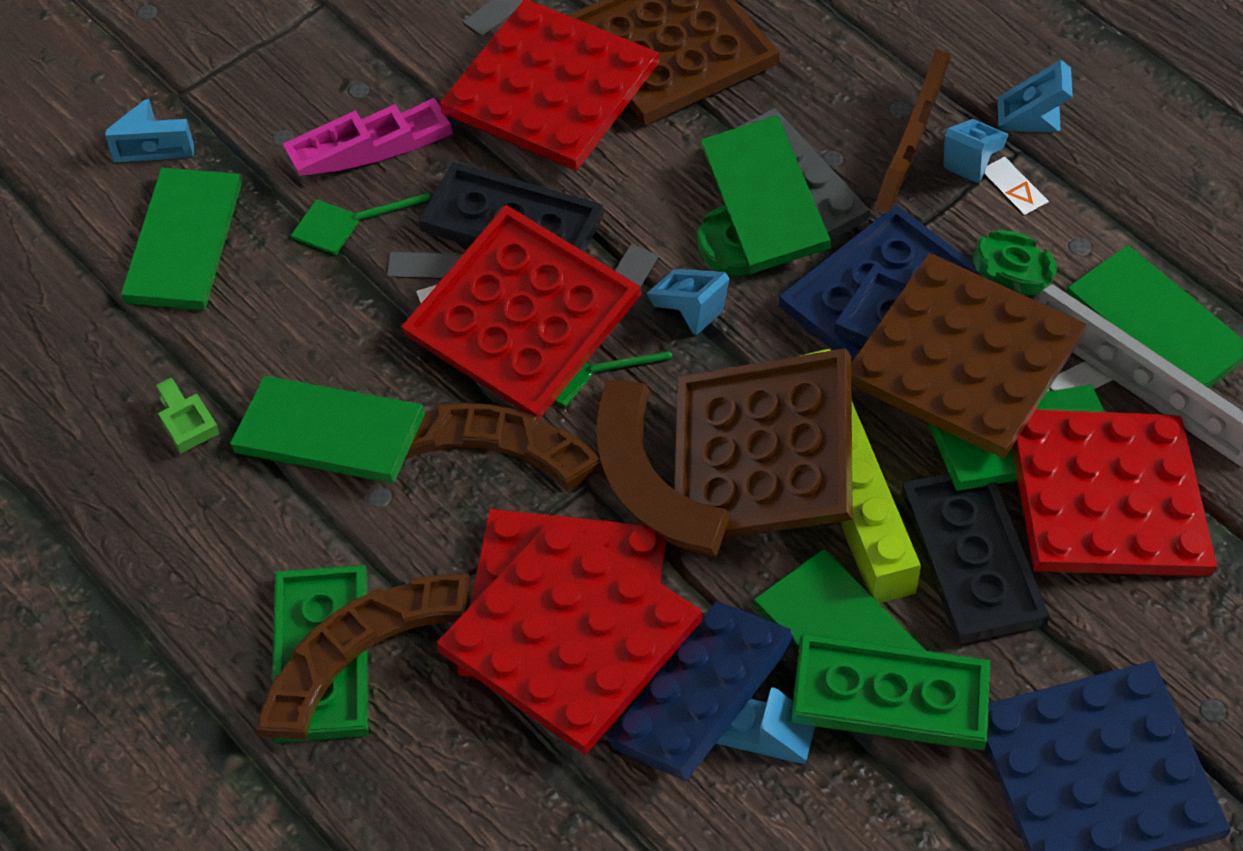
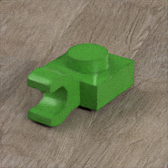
(184, 419)

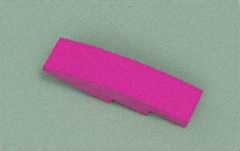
(359, 141)

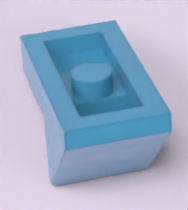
(1036, 102)
(142, 138)
(970, 147)
(695, 293)
(769, 731)

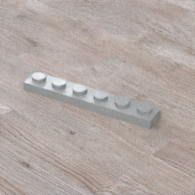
(1153, 377)

